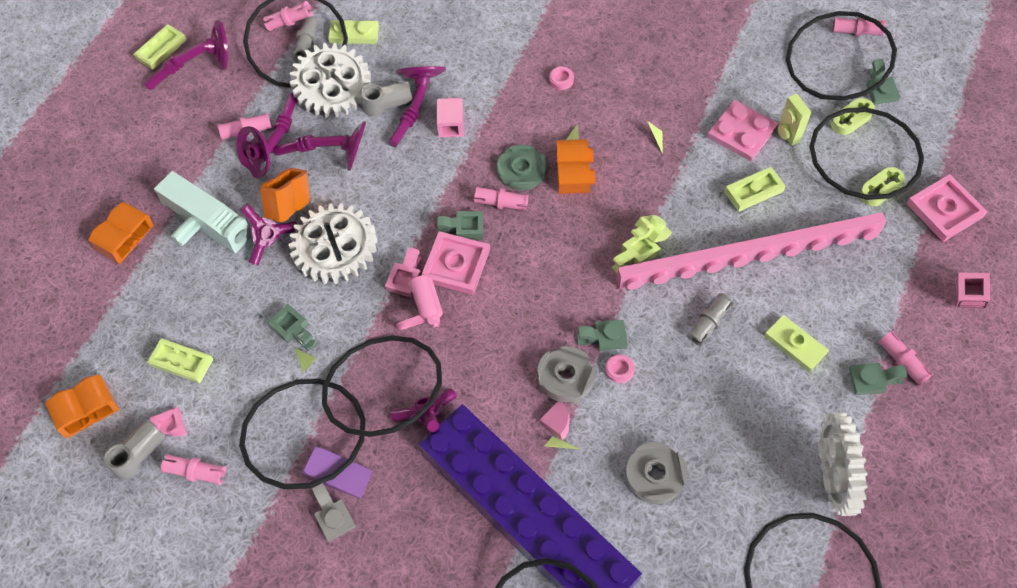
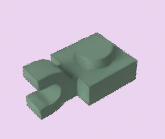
(887, 91)
(466, 224)
(291, 325)
(607, 334)
(873, 380)

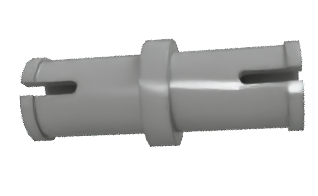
(305, 36)
(710, 319)

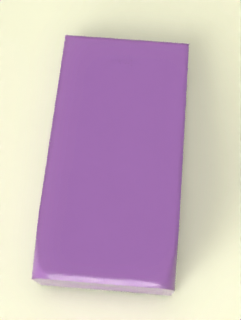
(350, 481)

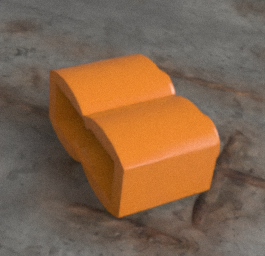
(573, 166)
(285, 194)
(120, 232)
(81, 406)

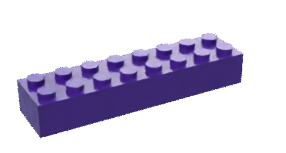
(523, 504)

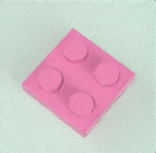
(742, 130)
(946, 207)
(456, 262)

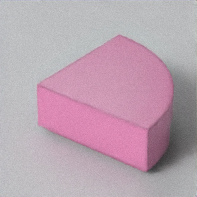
(557, 420)
(170, 422)

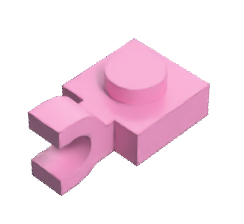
(401, 274)

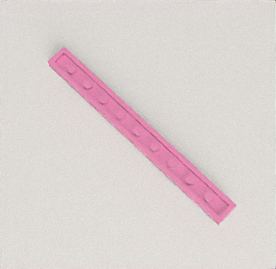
(741, 253)

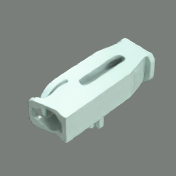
(201, 213)

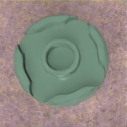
(521, 175)

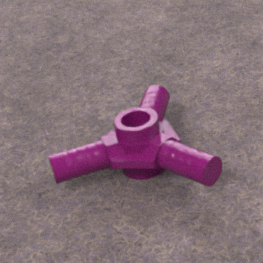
(263, 232)
(430, 417)

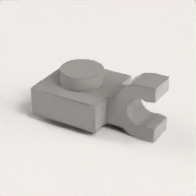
(333, 517)

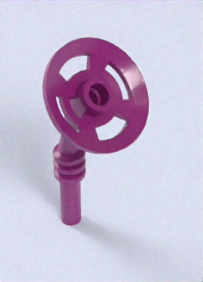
(213, 45)
(421, 77)
(307, 143)
(258, 148)

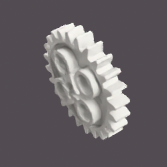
(329, 80)
(308, 250)
(842, 464)

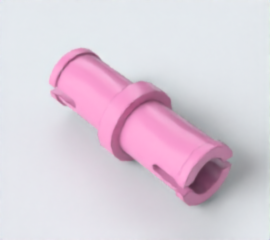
(287, 16)
(856, 26)
(232, 129)
(501, 198)
(906, 357)
(193, 469)

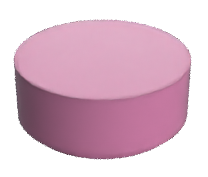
(561, 78)
(619, 368)

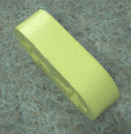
(856, 120)
(878, 182)

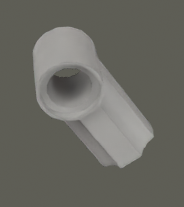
(378, 98)
(133, 449)

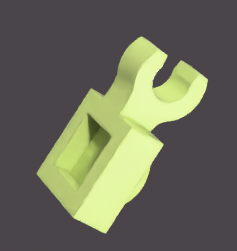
(651, 227)
(636, 252)

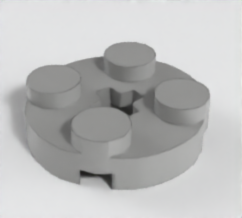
(561, 389)
(666, 460)

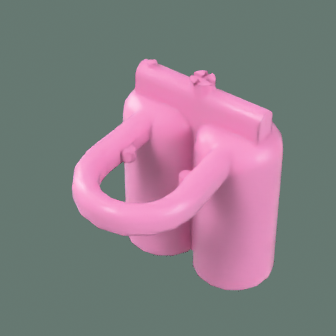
(426, 301)

